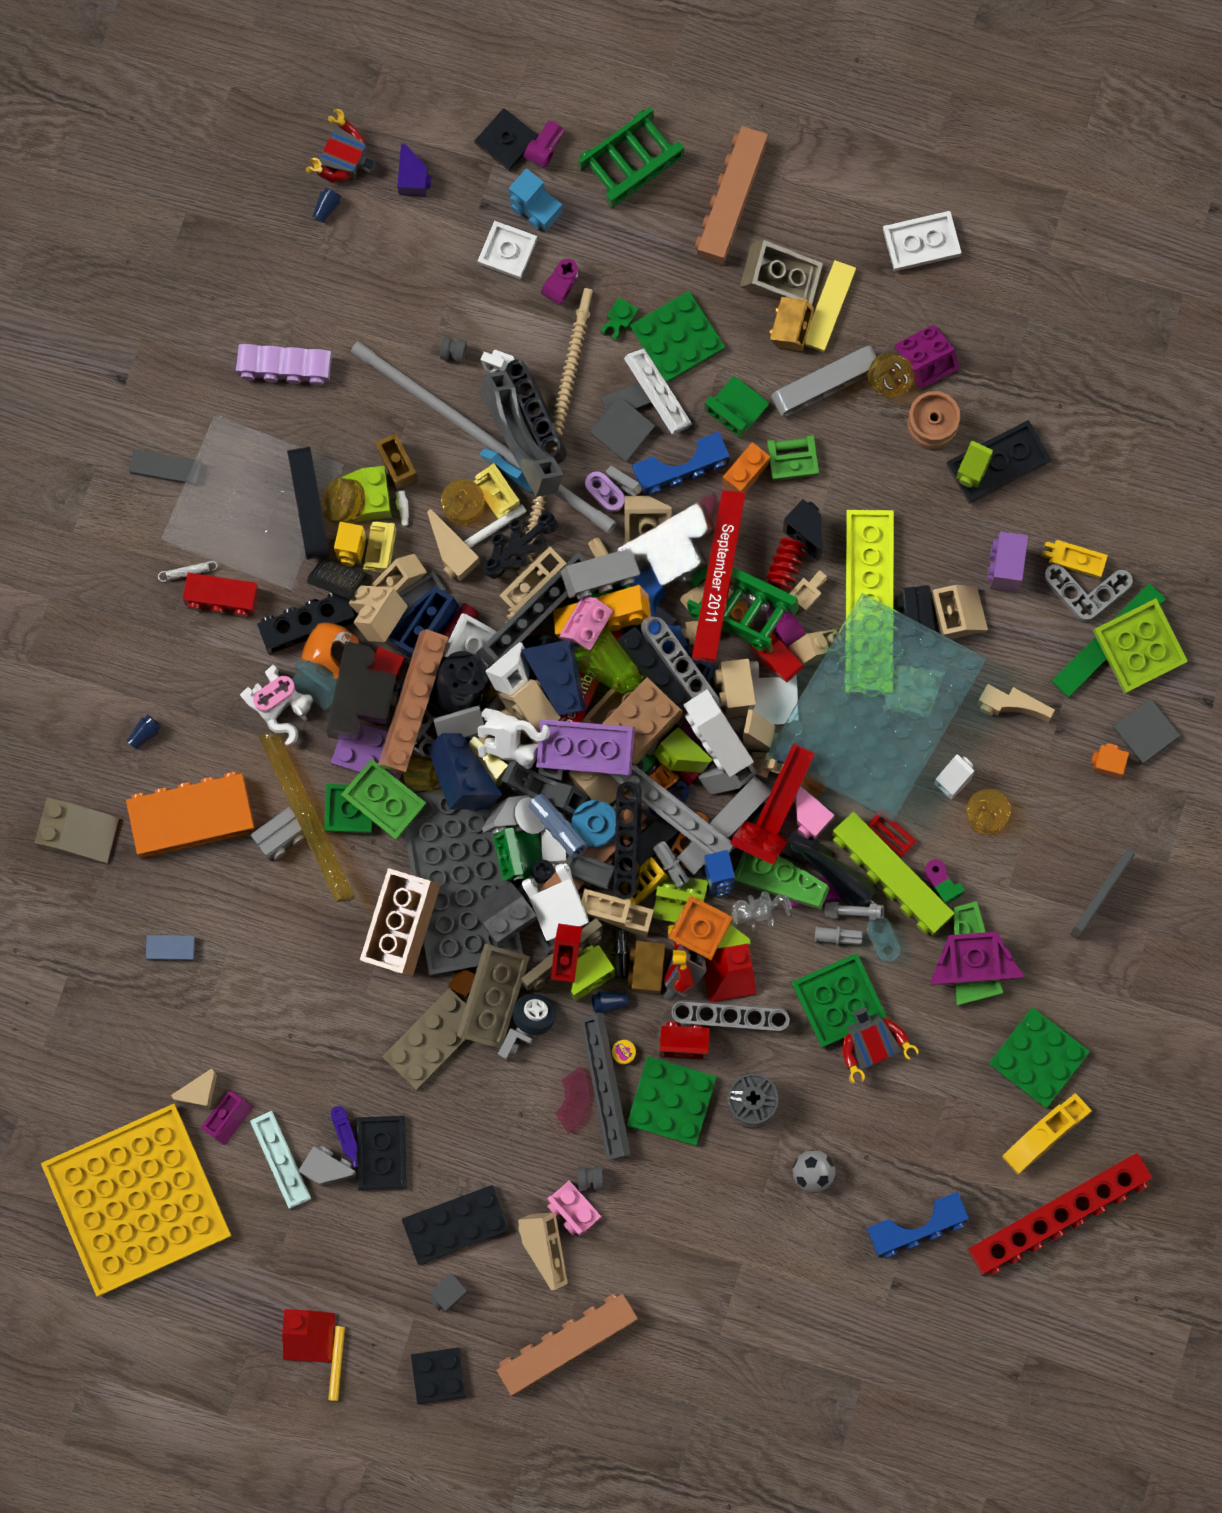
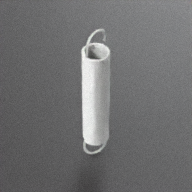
(182, 572)

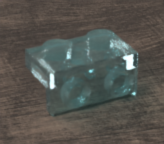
(311, 682)

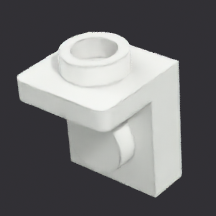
(496, 361)

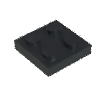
(438, 1375)

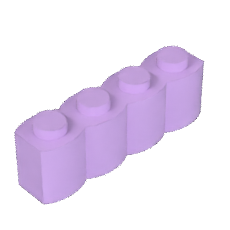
(282, 363)

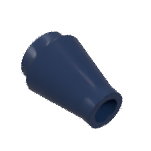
(326, 204)
(144, 731)
(607, 1001)

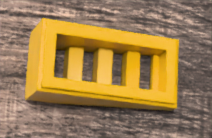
(661, 877)

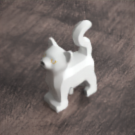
(299, 703)
(507, 738)

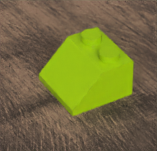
(376, 493)
(591, 972)

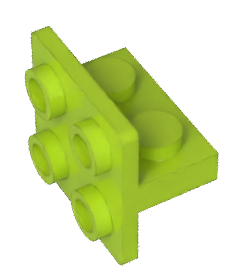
(671, 899)

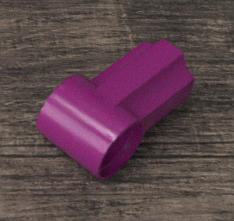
(542, 149)

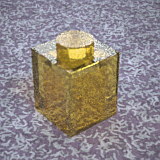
(421, 774)

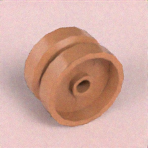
(931, 433)

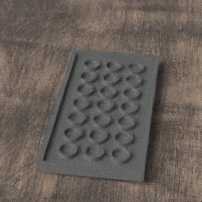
(457, 854)

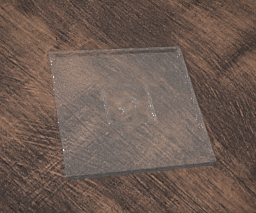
(244, 504)

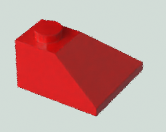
(730, 974)
(308, 1335)

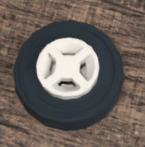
(543, 1014)

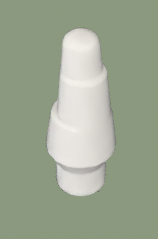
(402, 506)

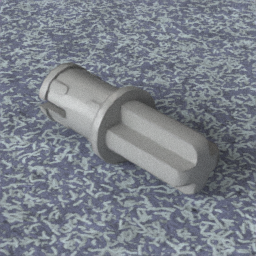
(670, 864)
(838, 936)

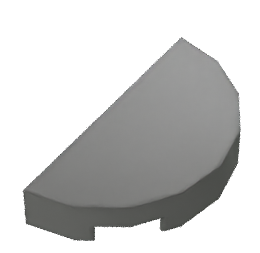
(628, 484)

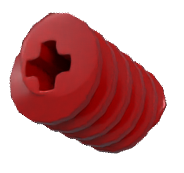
(784, 563)

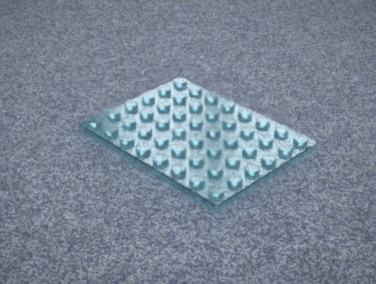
(879, 706)

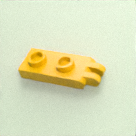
(1075, 558)

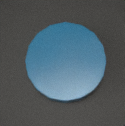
(595, 823)

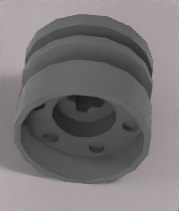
(742, 1110)

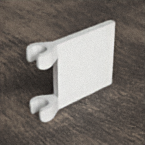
(773, 696)
(557, 903)

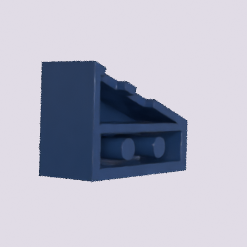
(429, 612)
(559, 675)
(462, 774)

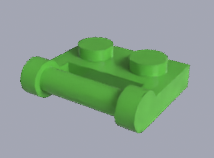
(793, 465)

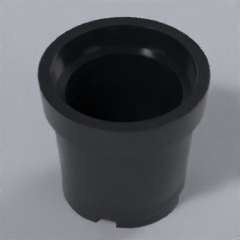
(469, 676)

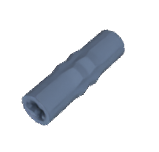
(558, 826)

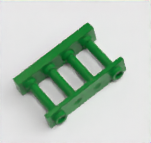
(634, 179)
(763, 594)

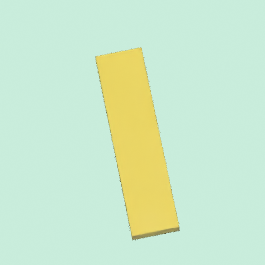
(829, 305)

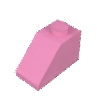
(811, 815)

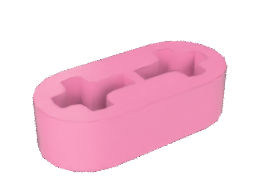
(270, 689)

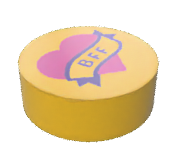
(623, 1052)

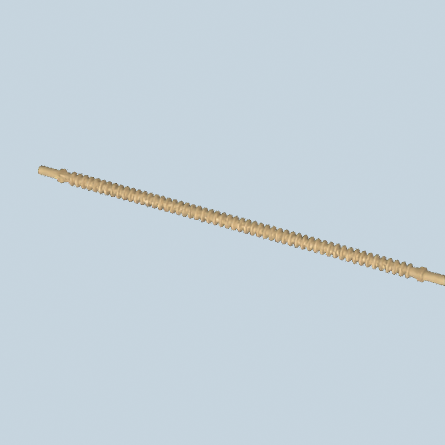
(582, 315)

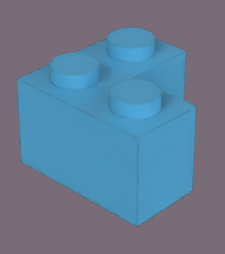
(531, 200)

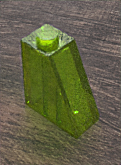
(608, 664)

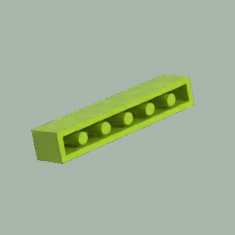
(893, 874)

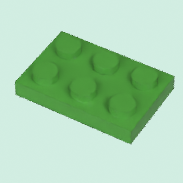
(384, 799)

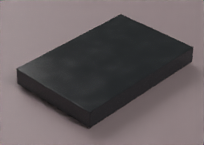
(381, 1153)

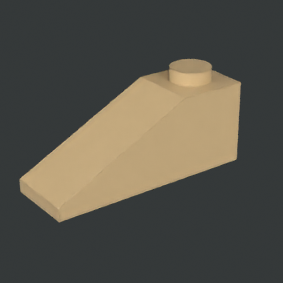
(455, 554)
(532, 578)
(758, 732)
(543, 1244)

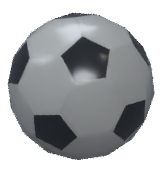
(813, 1171)

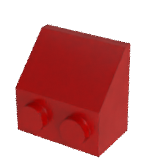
(684, 1041)

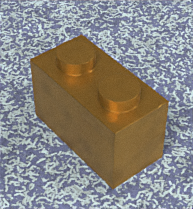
(791, 323)
(396, 461)
(648, 967)

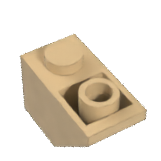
(813, 646)

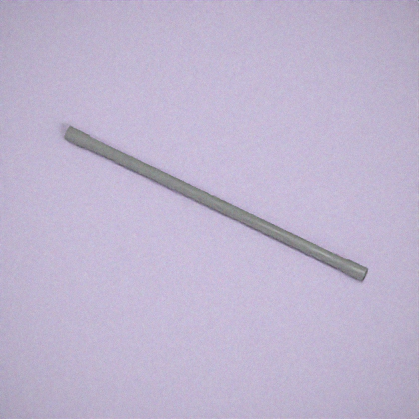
(369, 357)

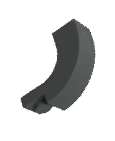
(527, 782)

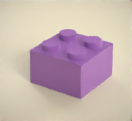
(1008, 562)

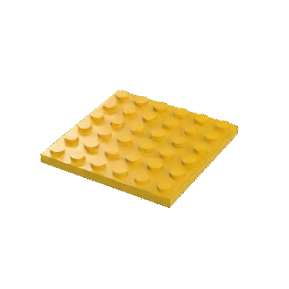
(136, 1200)

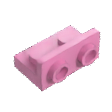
(586, 622)
(573, 1208)

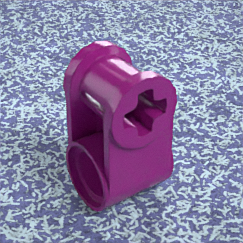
(559, 285)
(788, 628)

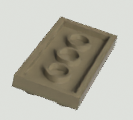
(536, 977)
(493, 996)
(428, 1041)

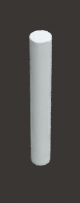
(495, 526)

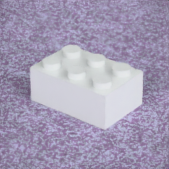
(716, 734)

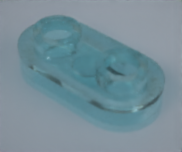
(884, 939)

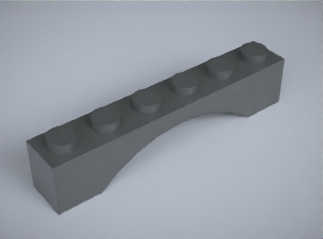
(538, 467)

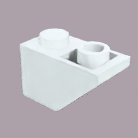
(510, 671)
(955, 776)

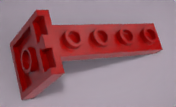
(763, 838)

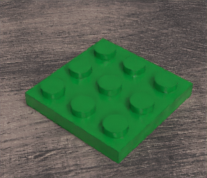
(677, 337)
(833, 996)
(1039, 1058)
(671, 1101)

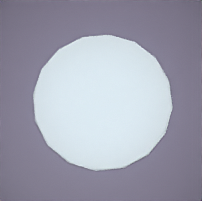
(526, 818)

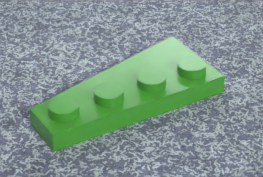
(781, 879)
(967, 921)

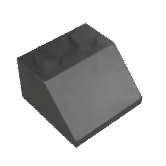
(504, 913)

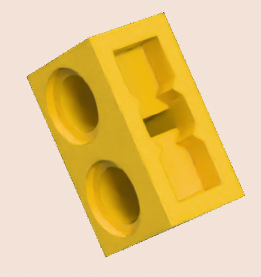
(350, 544)

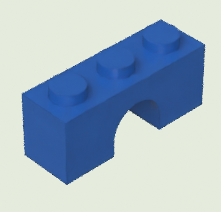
(719, 873)

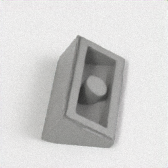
(461, 722)

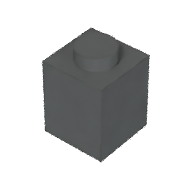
(447, 1293)

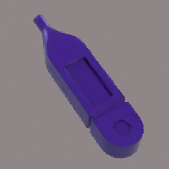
(345, 1133)

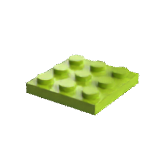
(1140, 645)

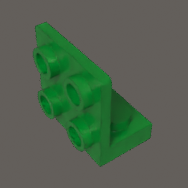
(736, 407)
(516, 853)

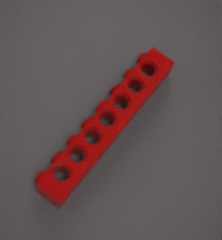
(1132, 1167)

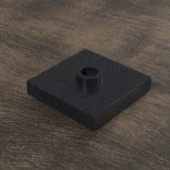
(505, 139)

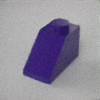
(413, 174)

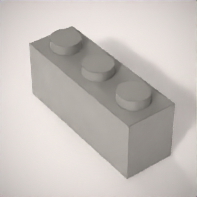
(600, 574)

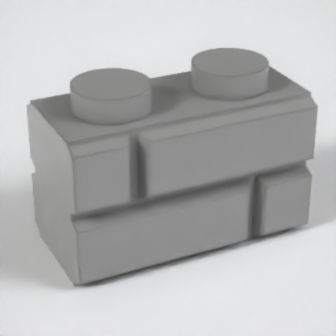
(278, 834)

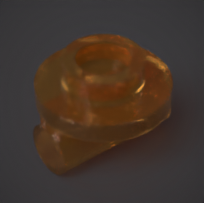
(813, 787)

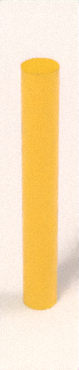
(336, 1363)

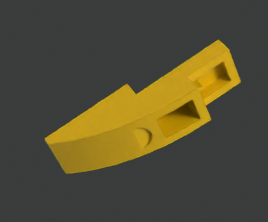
(1046, 1133)

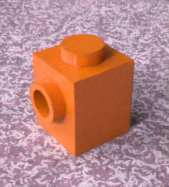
(1109, 761)

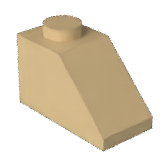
(401, 573)

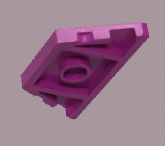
(975, 959)

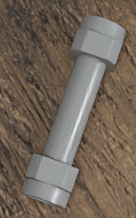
(874, 912)

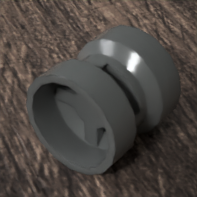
(453, 349)
(590, 1178)

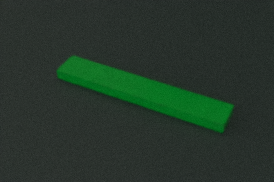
(1092, 655)

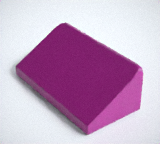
(226, 1117)

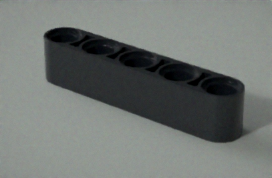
(532, 402)
(308, 503)
(634, 829)

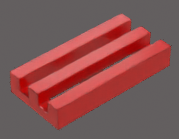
(905, 848)

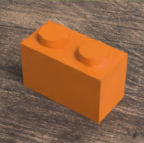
(746, 469)

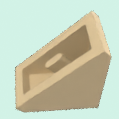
(198, 1092)

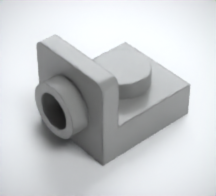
(510, 1046)

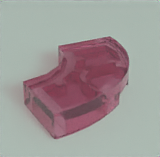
(575, 1101)

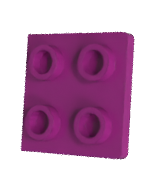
(930, 356)

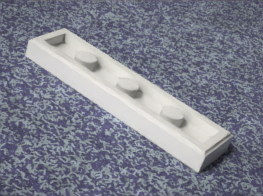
(658, 391)

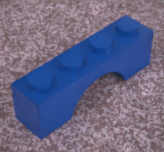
(654, 475)
(656, 592)
(947, 1213)

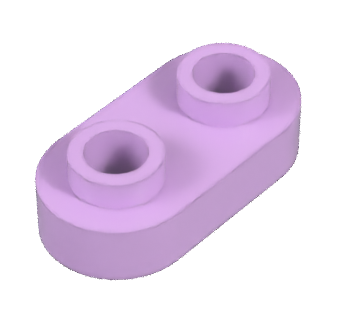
(606, 492)

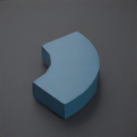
(506, 469)

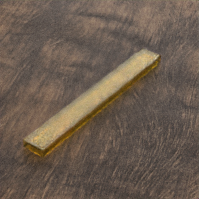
(307, 817)

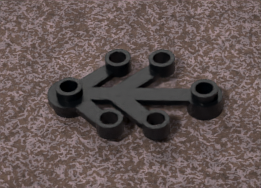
(518, 547)

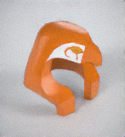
(320, 642)

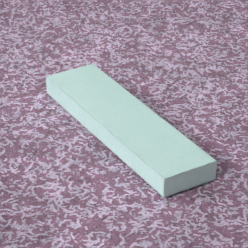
(280, 1159)

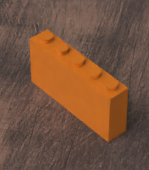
(190, 815)

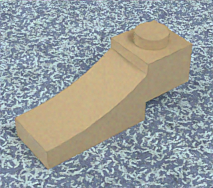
(995, 701)
(617, 912)

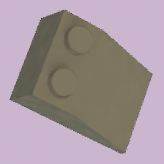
(780, 272)
(76, 831)

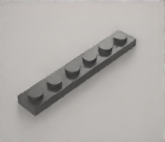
(605, 1087)

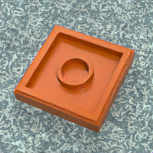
(700, 927)

